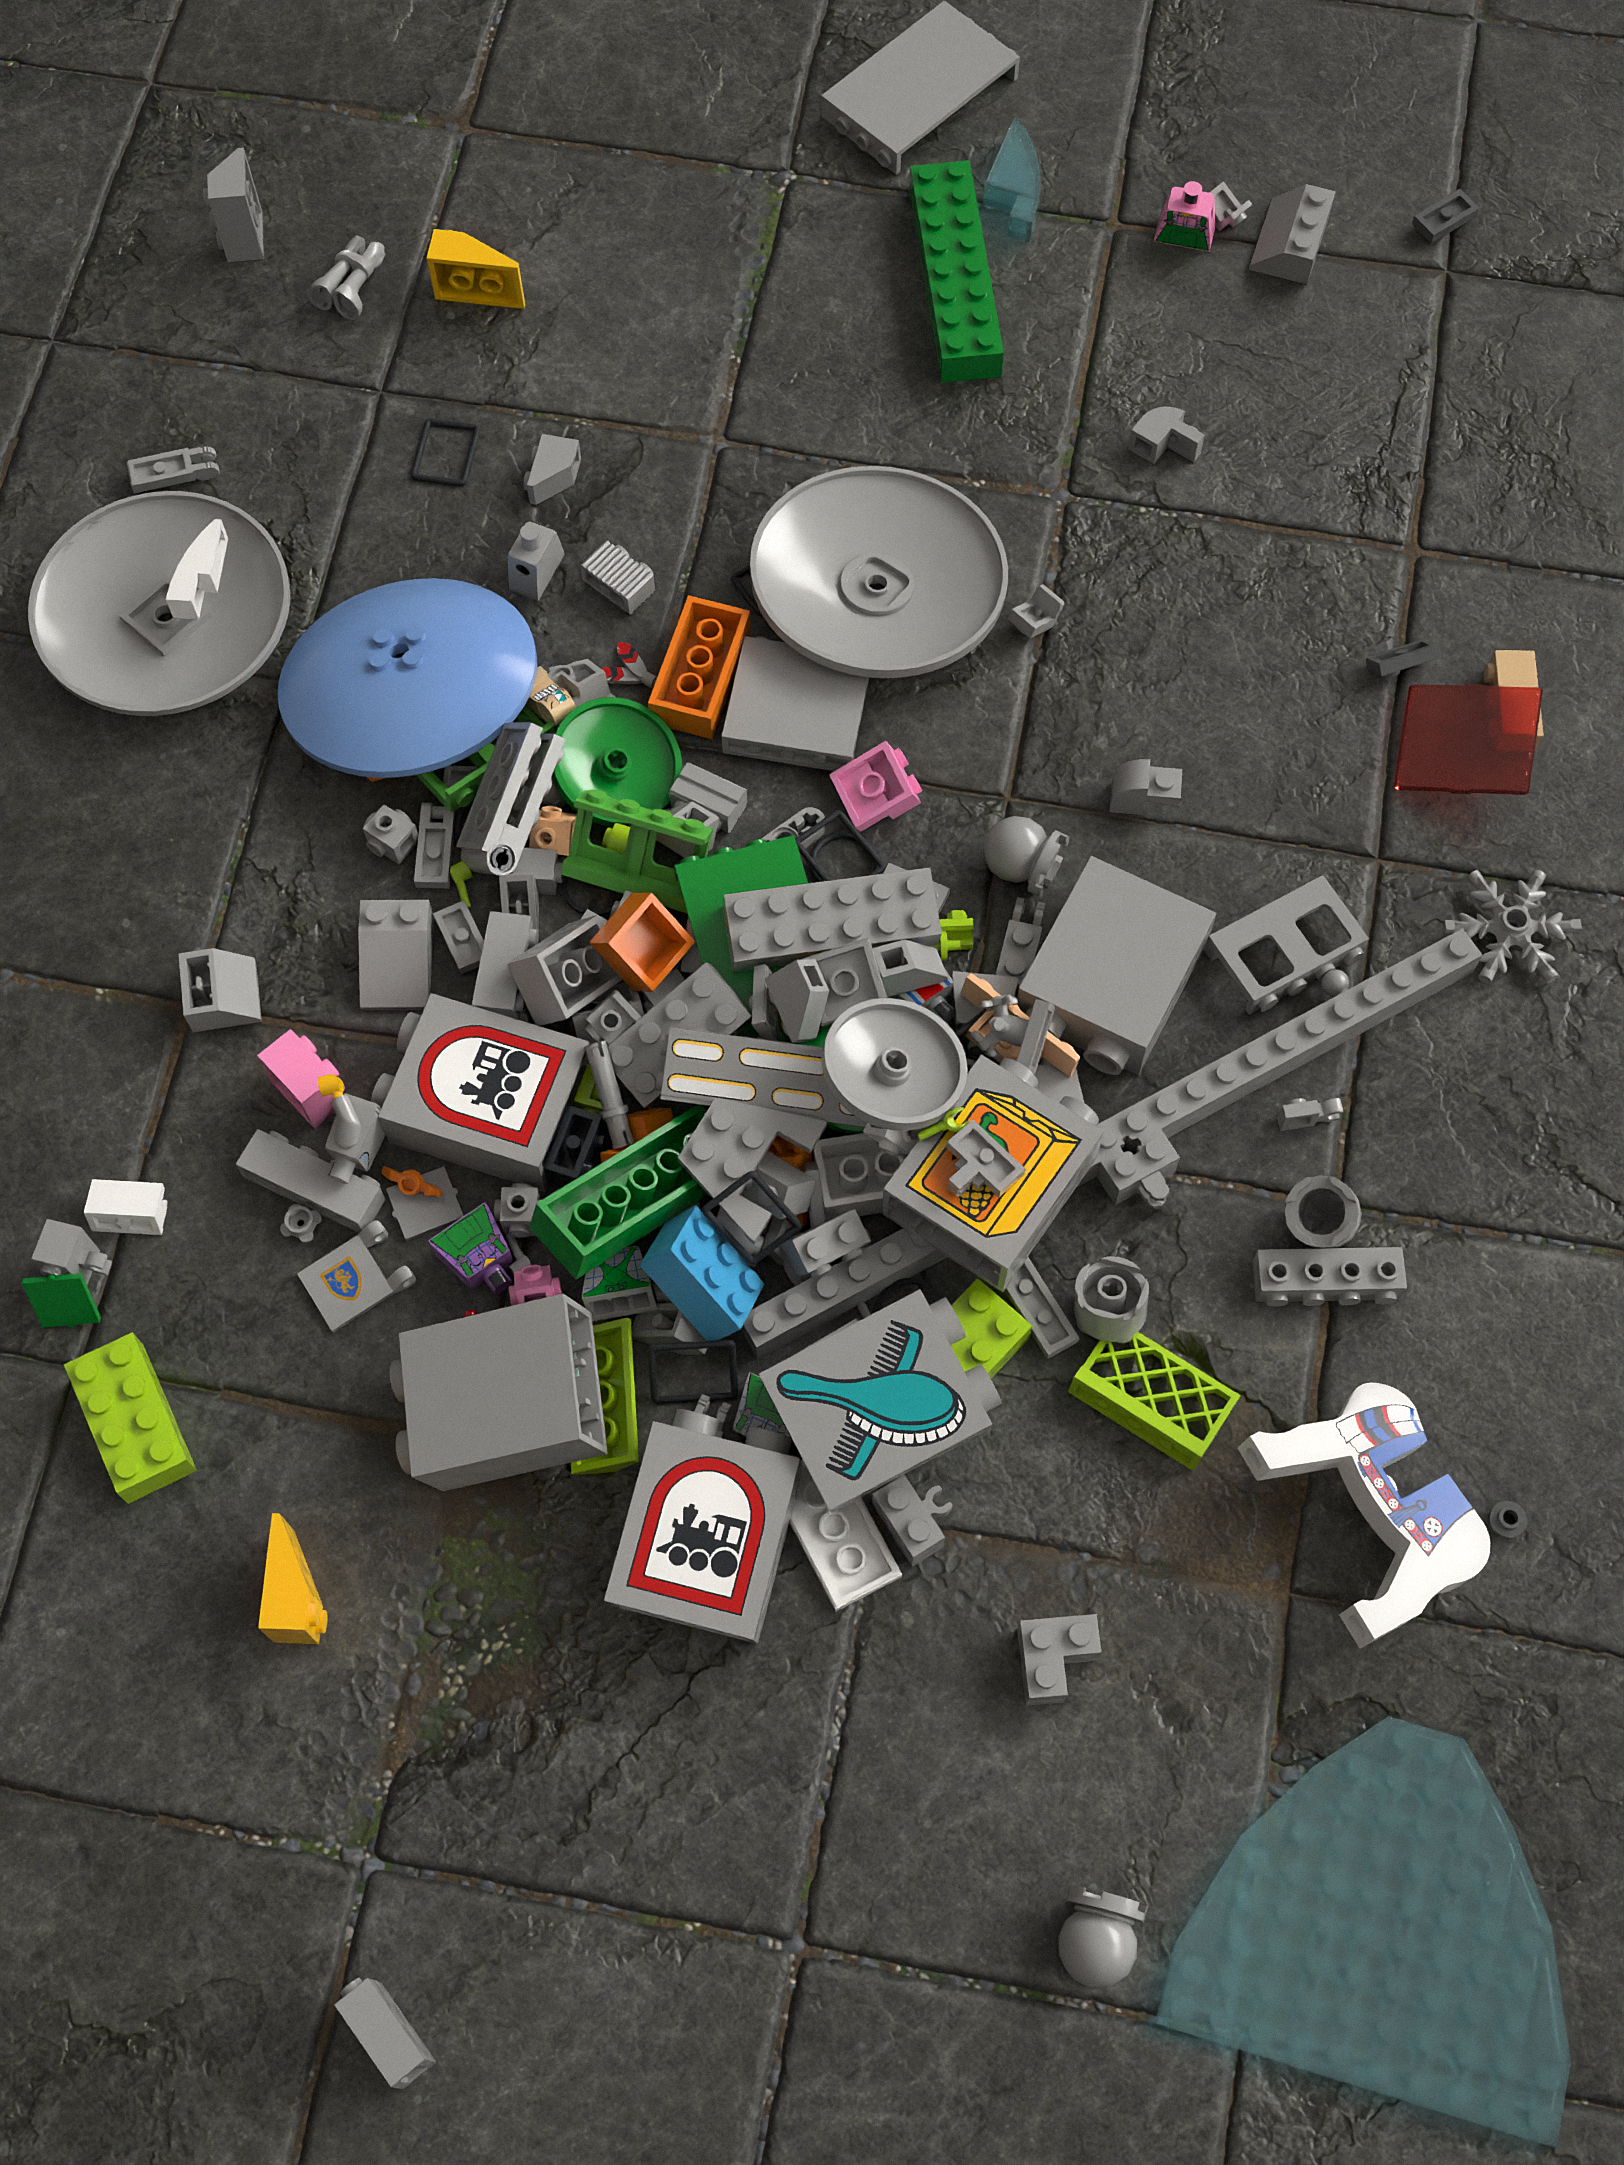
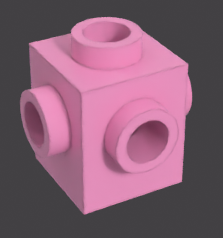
(533, 1284)

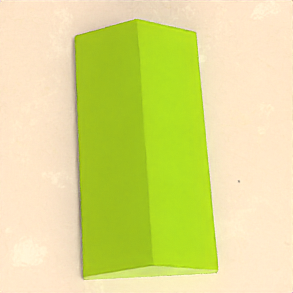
(618, 1401)

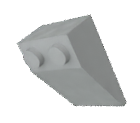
(395, 954)

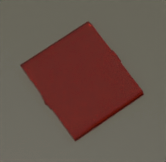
(1468, 739)

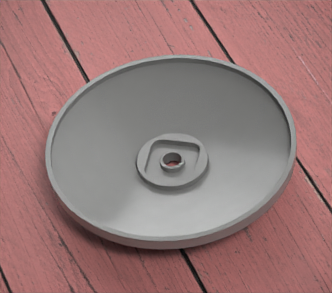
(889, 528)

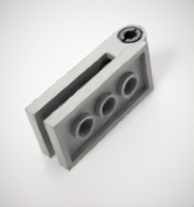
(509, 798)

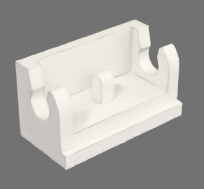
(126, 1207)

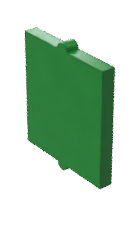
(61, 1300)

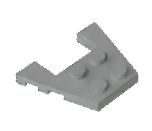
(733, 1142)

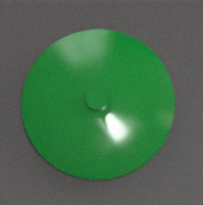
(617, 750)

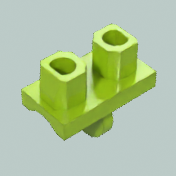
(956, 933)

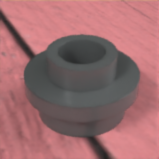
(1498, 1524)

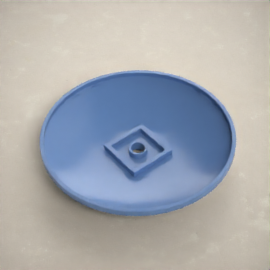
(386, 717)

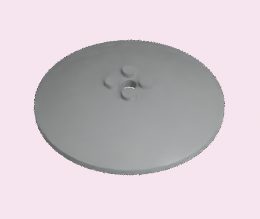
(108, 584)

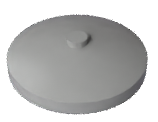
(894, 1064)

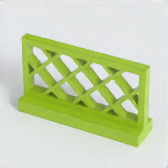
(1144, 1419)

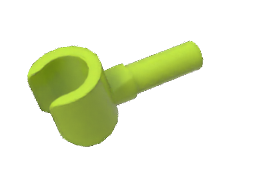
(459, 873)
(943, 1125)

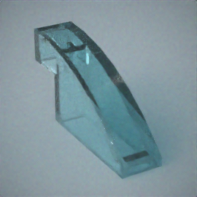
(1016, 182)

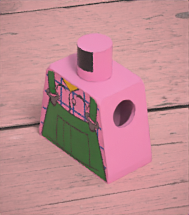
(1187, 218)

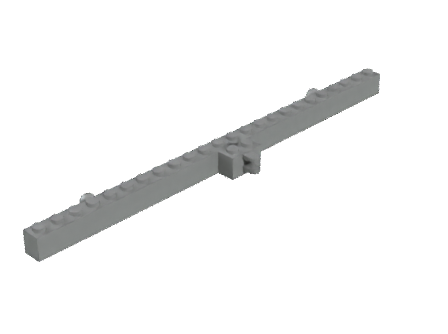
(1142, 1130)

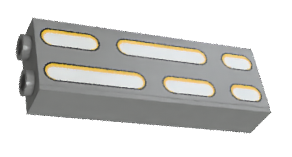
(748, 1072)

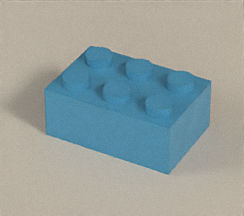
(702, 1274)

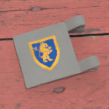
(350, 1281)

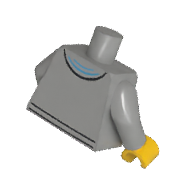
(355, 1131)

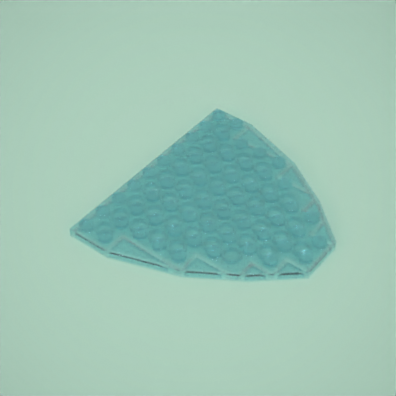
(1385, 1939)

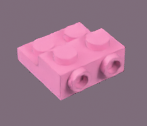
(876, 786)

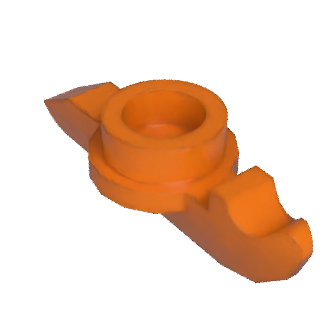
(411, 1182)

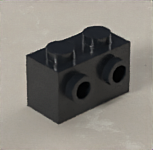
(575, 1146)

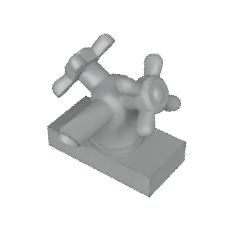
(1017, 1031)

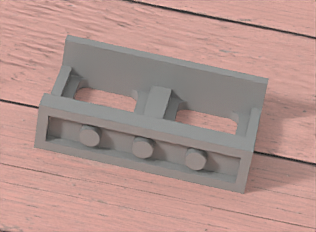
(1278, 924)

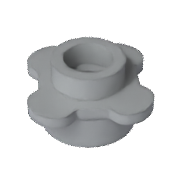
(300, 1213)

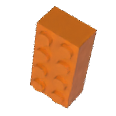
(700, 666)

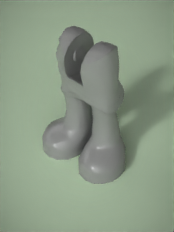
(324, 290)

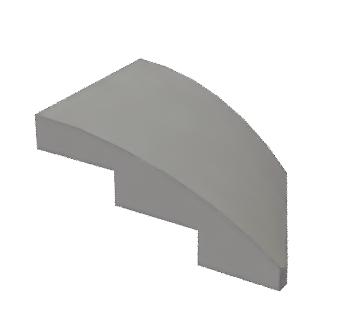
(581, 680)

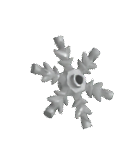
(1513, 926)

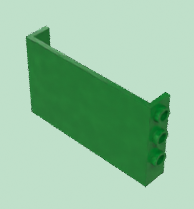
(728, 872)

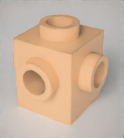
(553, 830)

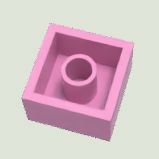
(295, 1072)

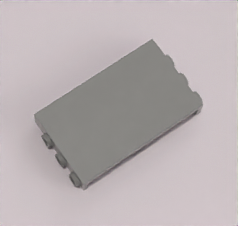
(916, 83)

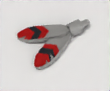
(635, 669)

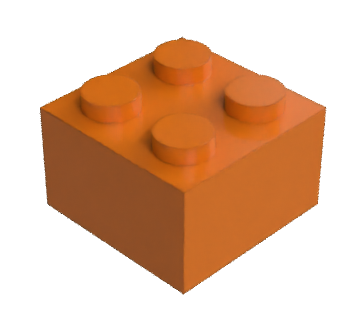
(642, 942)

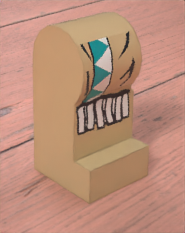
(549, 699)

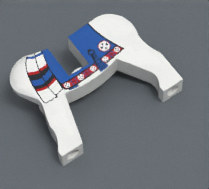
(1432, 1531)

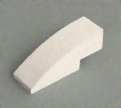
(198, 572)

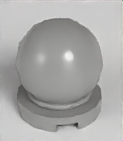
(1021, 851)
(1322, 1212)
(1098, 1937)

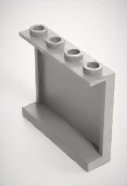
(792, 708)

